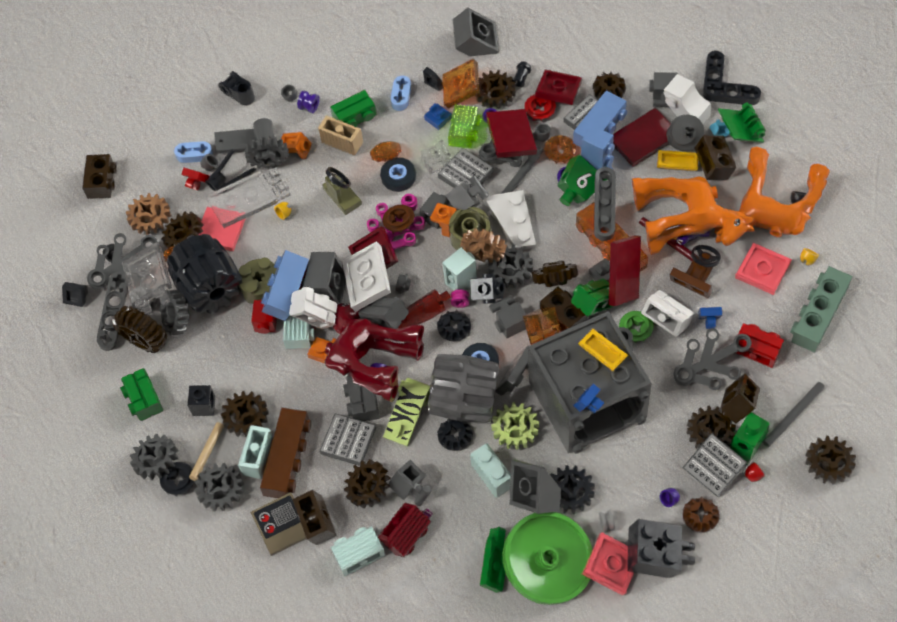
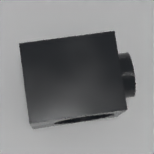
(201, 400)

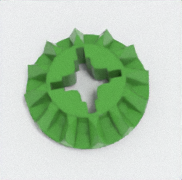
(639, 319)

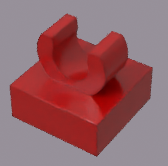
(194, 178)

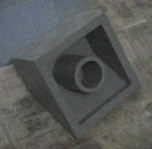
(475, 34)
(326, 275)
(533, 488)

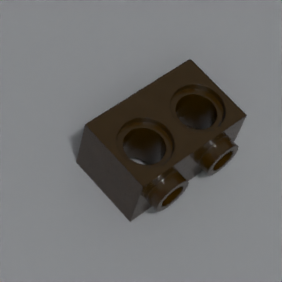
(715, 157)
(98, 176)
(565, 310)
(740, 399)

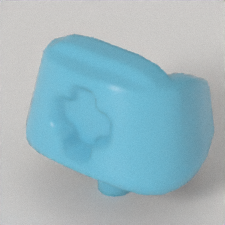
(719, 129)

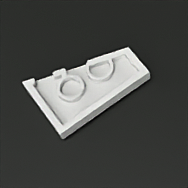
(513, 216)

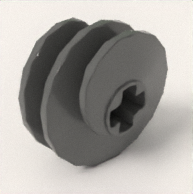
(676, 132)

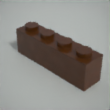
(285, 453)

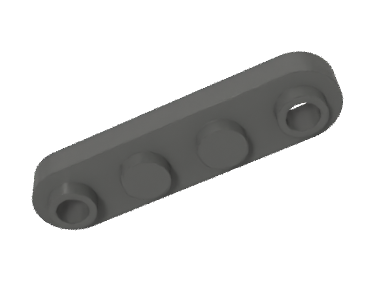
(604, 203)

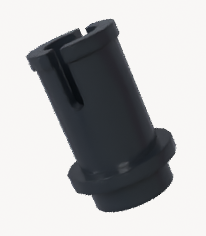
(523, 70)

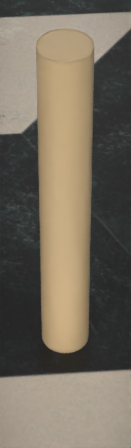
(206, 451)

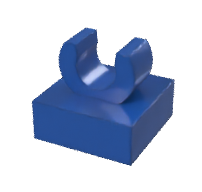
(437, 116)
(710, 315)
(589, 400)

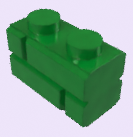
(354, 109)
(592, 297)
(141, 394)

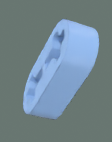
(397, 92)
(193, 151)

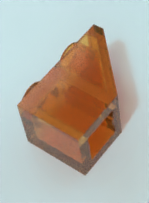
(541, 324)

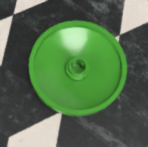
(547, 558)

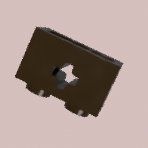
(314, 517)

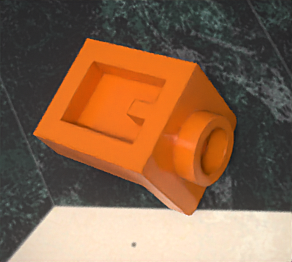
(297, 143)
(442, 215)
(317, 350)

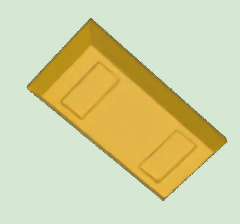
(677, 160)
(603, 349)

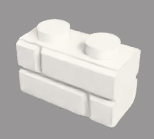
(313, 308)
(667, 313)

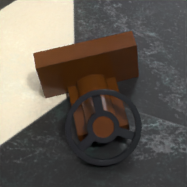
(698, 271)

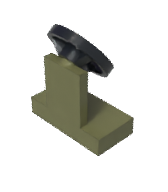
(339, 190)

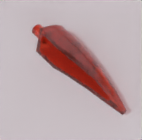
(425, 308)

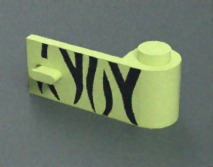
(407, 410)

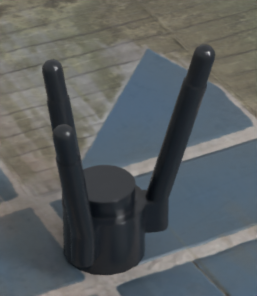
(217, 179)

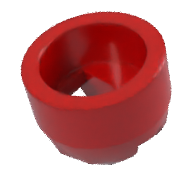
(754, 473)

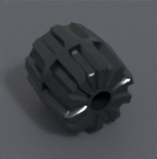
(204, 273)

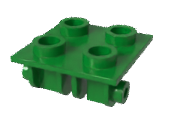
(743, 124)

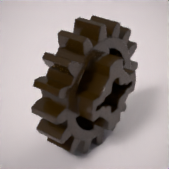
(495, 89)
(181, 228)
(555, 273)
(244, 413)
(718, 422)
(828, 461)
(366, 483)

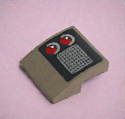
(279, 524)

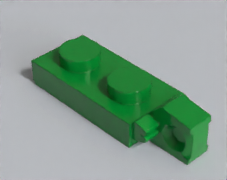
(493, 569)

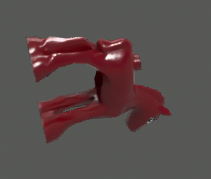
(361, 335)

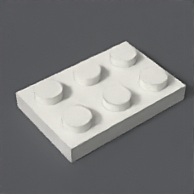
(366, 276)

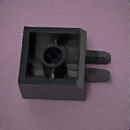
(657, 549)

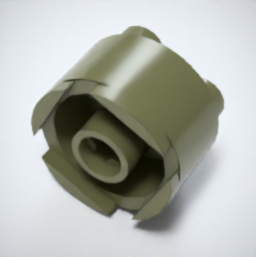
(467, 220)
(255, 278)

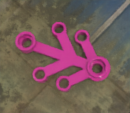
(402, 242)

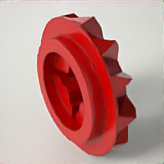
(531, 108)

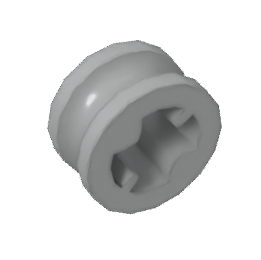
(607, 521)

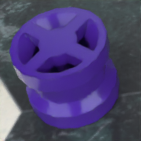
(308, 101)

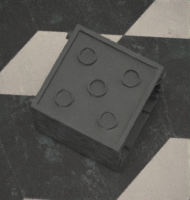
(564, 370)

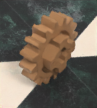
(146, 213)
(483, 245)

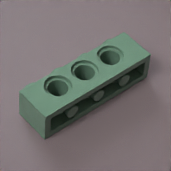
(811, 336)

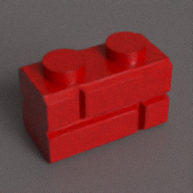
(764, 345)

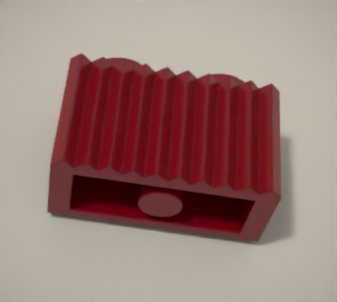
(404, 530)

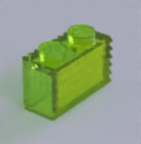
(463, 126)

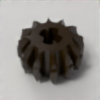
(610, 83)

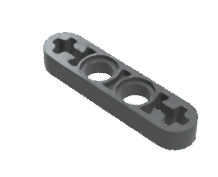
(109, 310)

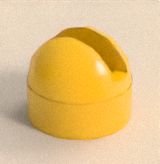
(282, 210)
(808, 255)

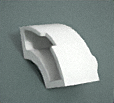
(685, 99)

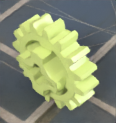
(512, 417)

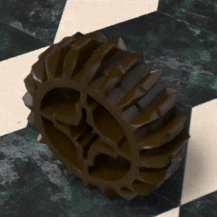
(139, 329)

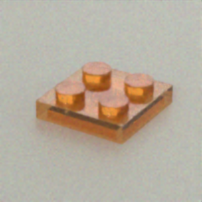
(460, 83)

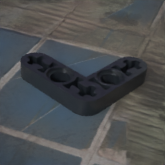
(717, 84)

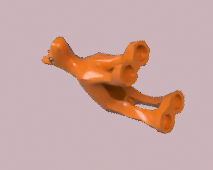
(770, 213)
(699, 219)

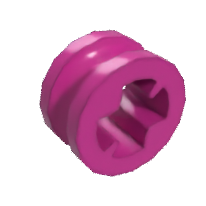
(460, 298)

